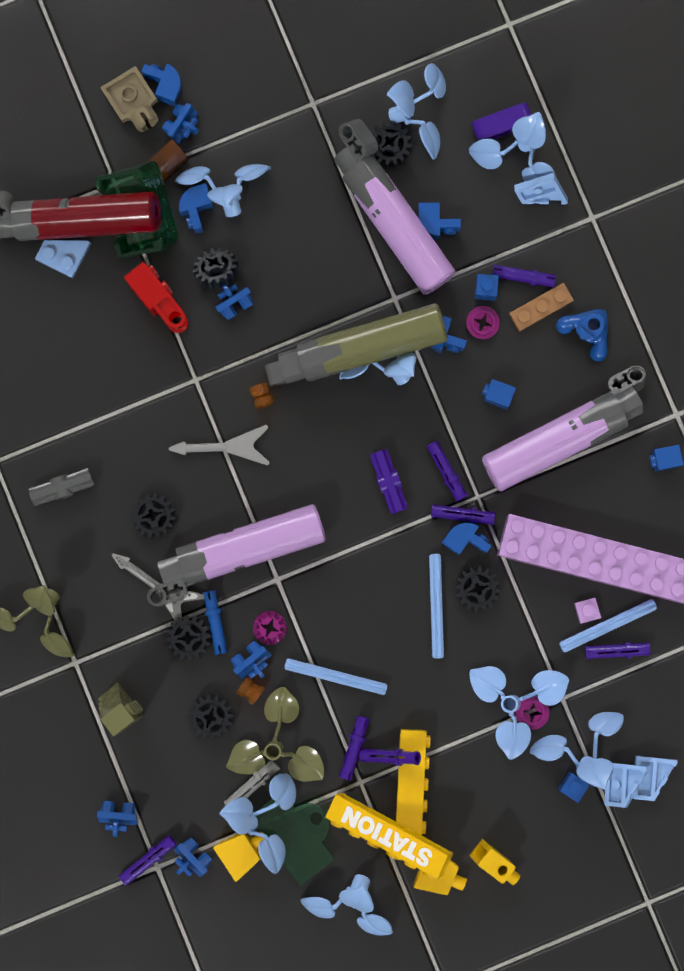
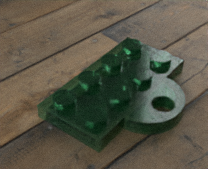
(301, 837)

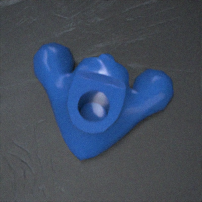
(591, 327)

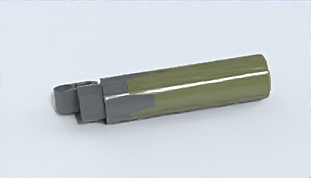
(360, 346)

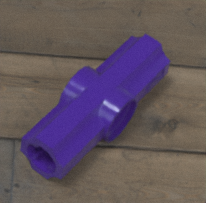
(388, 481)

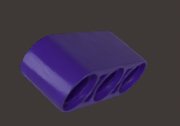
(499, 123)

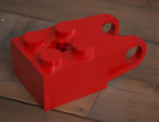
(156, 296)

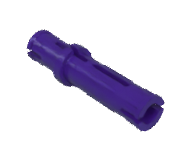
(532, 277)
(447, 471)
(470, 515)
(622, 650)
(357, 738)
(369, 755)
(167, 845)

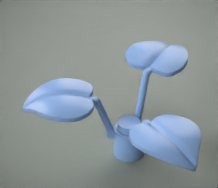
(403, 96)
(529, 135)
(225, 196)
(400, 369)
(514, 736)
(589, 769)
(242, 820)
(355, 897)

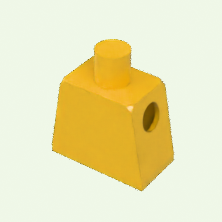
(239, 853)
(494, 863)
(443, 884)

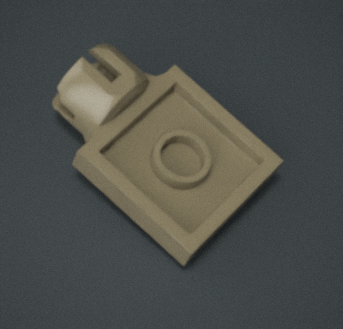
(132, 99)

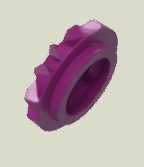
(491, 319)
(260, 631)
(538, 720)

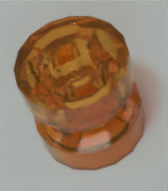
(258, 393)
(250, 690)

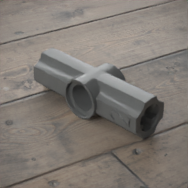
(61, 487)

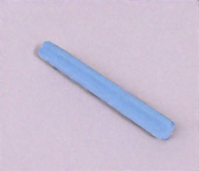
(436, 606)
(608, 625)
(336, 676)

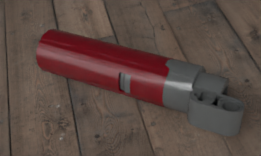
(79, 216)

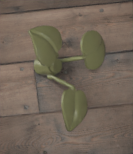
(44, 601)
(248, 758)

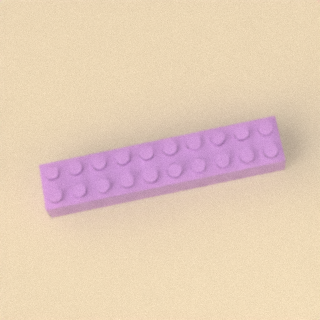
(593, 558)

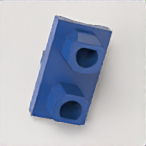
(183, 124)
(241, 296)
(252, 665)
(108, 815)
(198, 865)

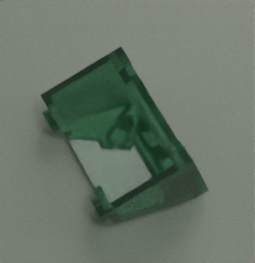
(136, 179)

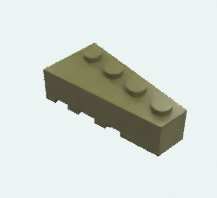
(118, 710)

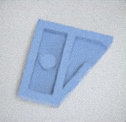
(541, 190)
(63, 255)
(655, 778)
(624, 784)

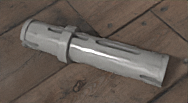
(259, 778)

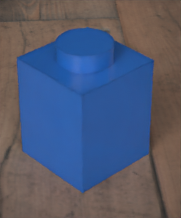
(486, 287)
(498, 394)
(666, 458)
(573, 787)

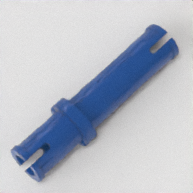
(215, 623)

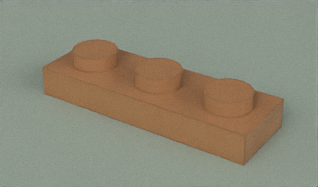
(541, 307)

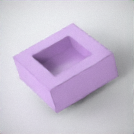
(587, 610)

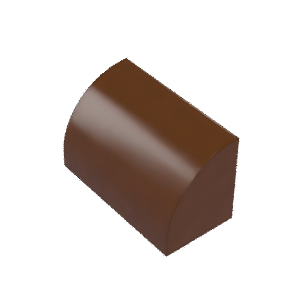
(169, 159)

